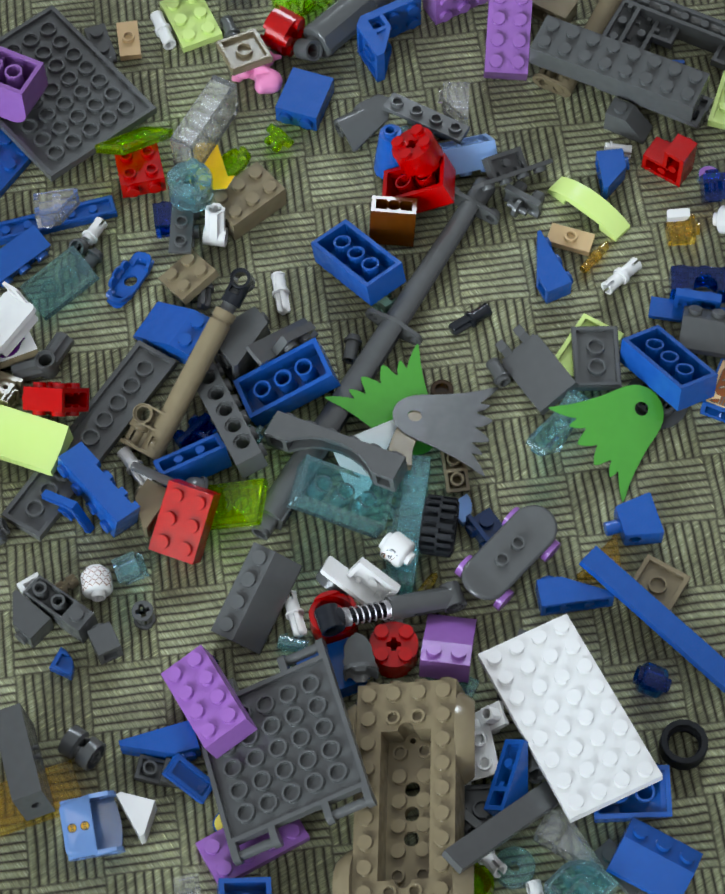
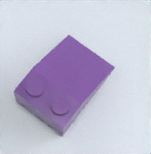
(447, 647)

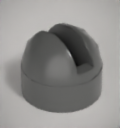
(78, 243)

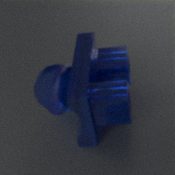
(198, 429)

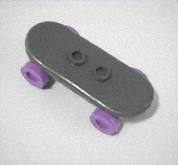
(509, 553)

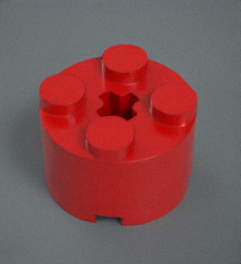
(283, 30)
(417, 151)
(341, 600)
(399, 637)

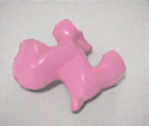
(266, 79)

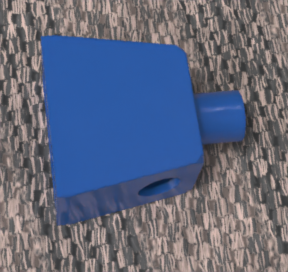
(636, 522)

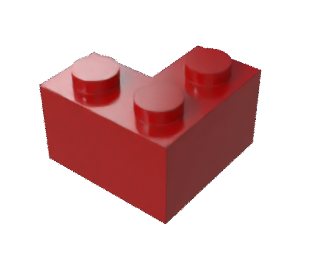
(670, 159)

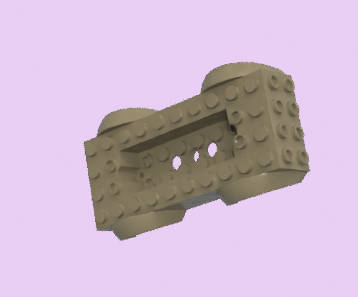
(406, 737)

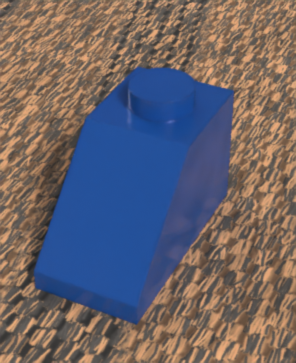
(610, 170)

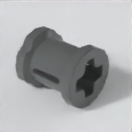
(137, 612)

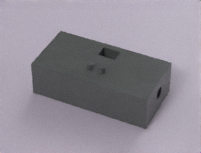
(24, 764)

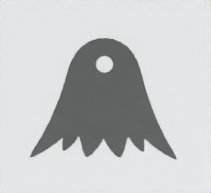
(447, 422)

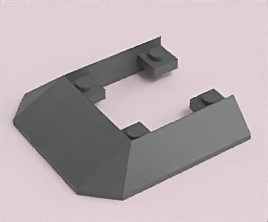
(662, 23)

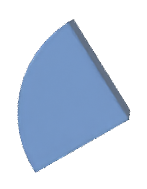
(464, 509)

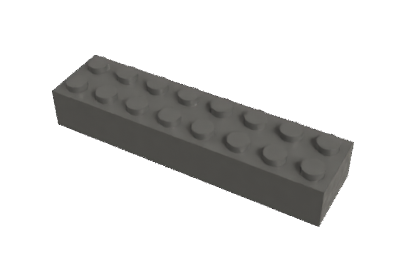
(619, 68)

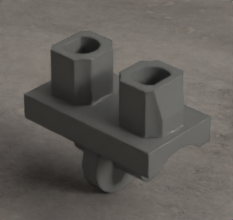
(522, 202)

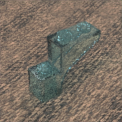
(555, 430)

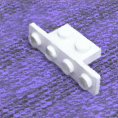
(361, 581)

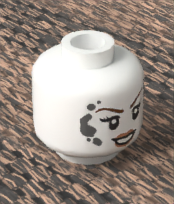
(397, 549)

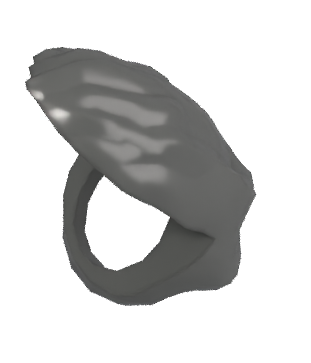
(359, 659)

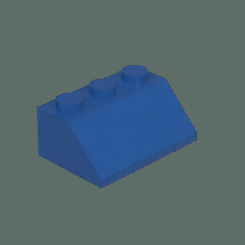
(653, 860)

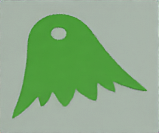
(380, 398)
(617, 428)

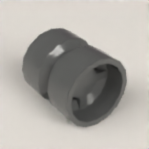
(84, 749)

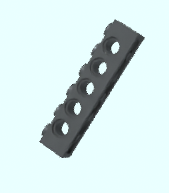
(231, 422)

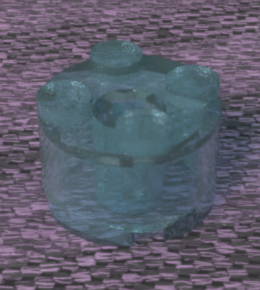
(190, 185)

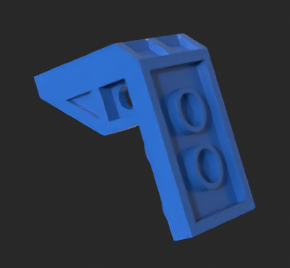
(380, 25)

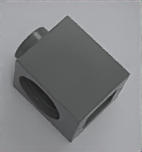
(105, 642)

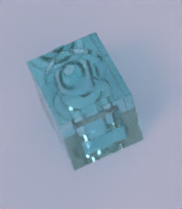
(130, 568)

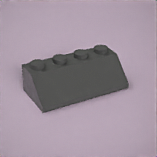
(703, 331)
(256, 598)

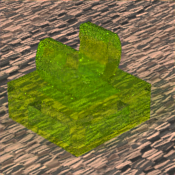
(279, 137)

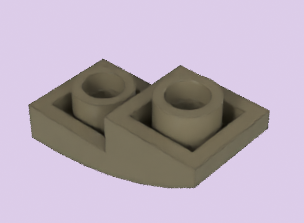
(454, 474)

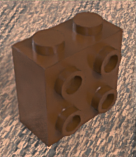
(393, 220)

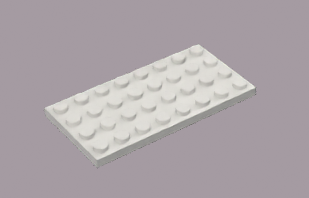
(569, 718)

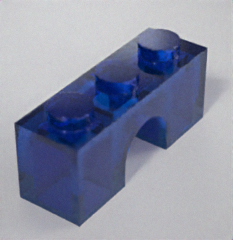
(694, 277)

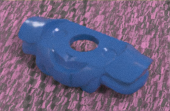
(137, 267)

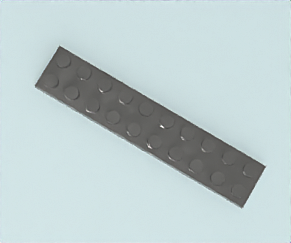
(99, 429)

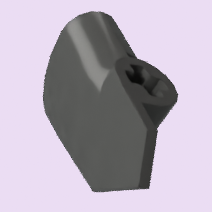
(362, 121)

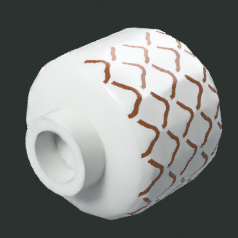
(96, 582)

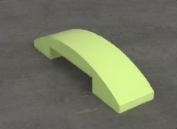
(592, 205)

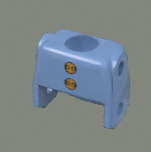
(91, 826)

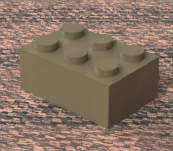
(250, 199)

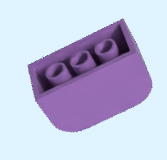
(21, 84)

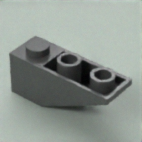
(61, 608)

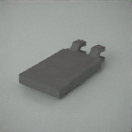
(536, 370)

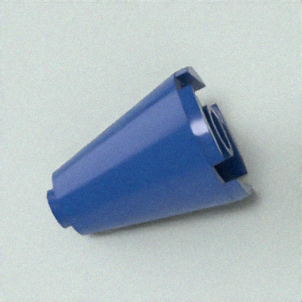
(383, 158)

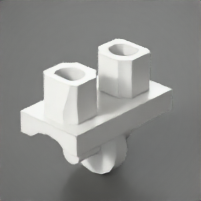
(493, 716)

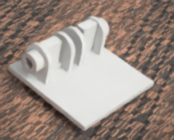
(485, 754)

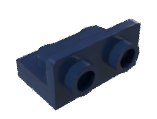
(482, 526)

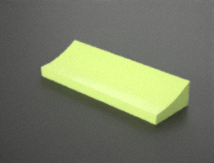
(32, 440)

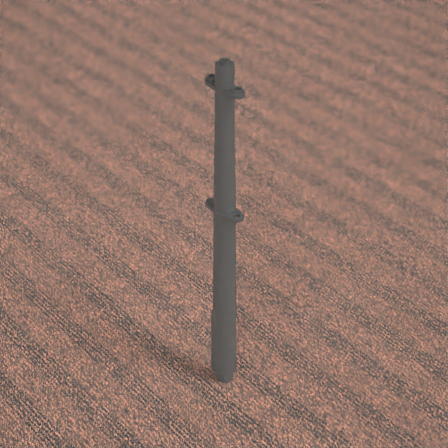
(377, 349)

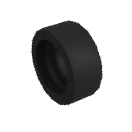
(692, 728)

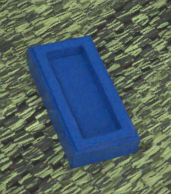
(188, 778)

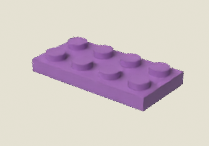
(218, 859)

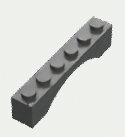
(295, 434)

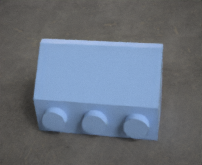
(469, 153)

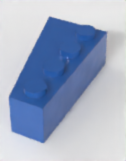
(98, 490)

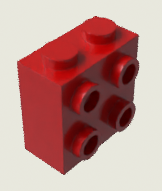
(140, 172)
(55, 399)

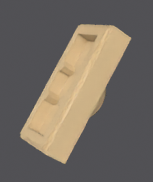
(128, 40)
(571, 239)

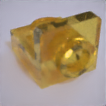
(682, 232)

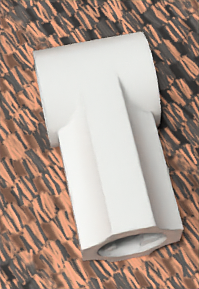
(214, 230)

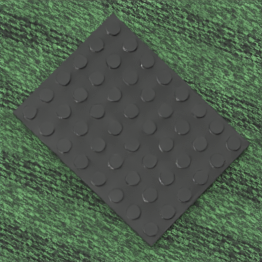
(83, 99)

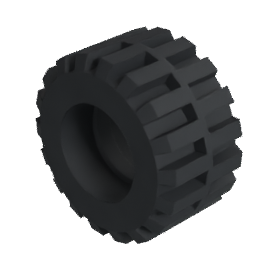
(439, 525)

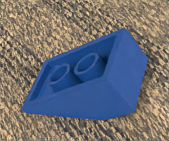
(172, 330)
(645, 804)

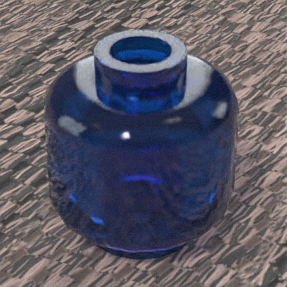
(652, 680)

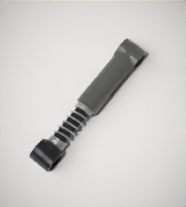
(445, 598)

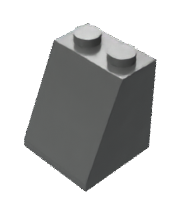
(244, 331)

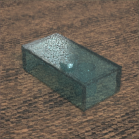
(340, 497)

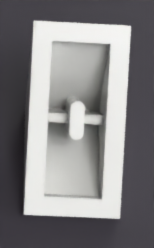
(139, 812)

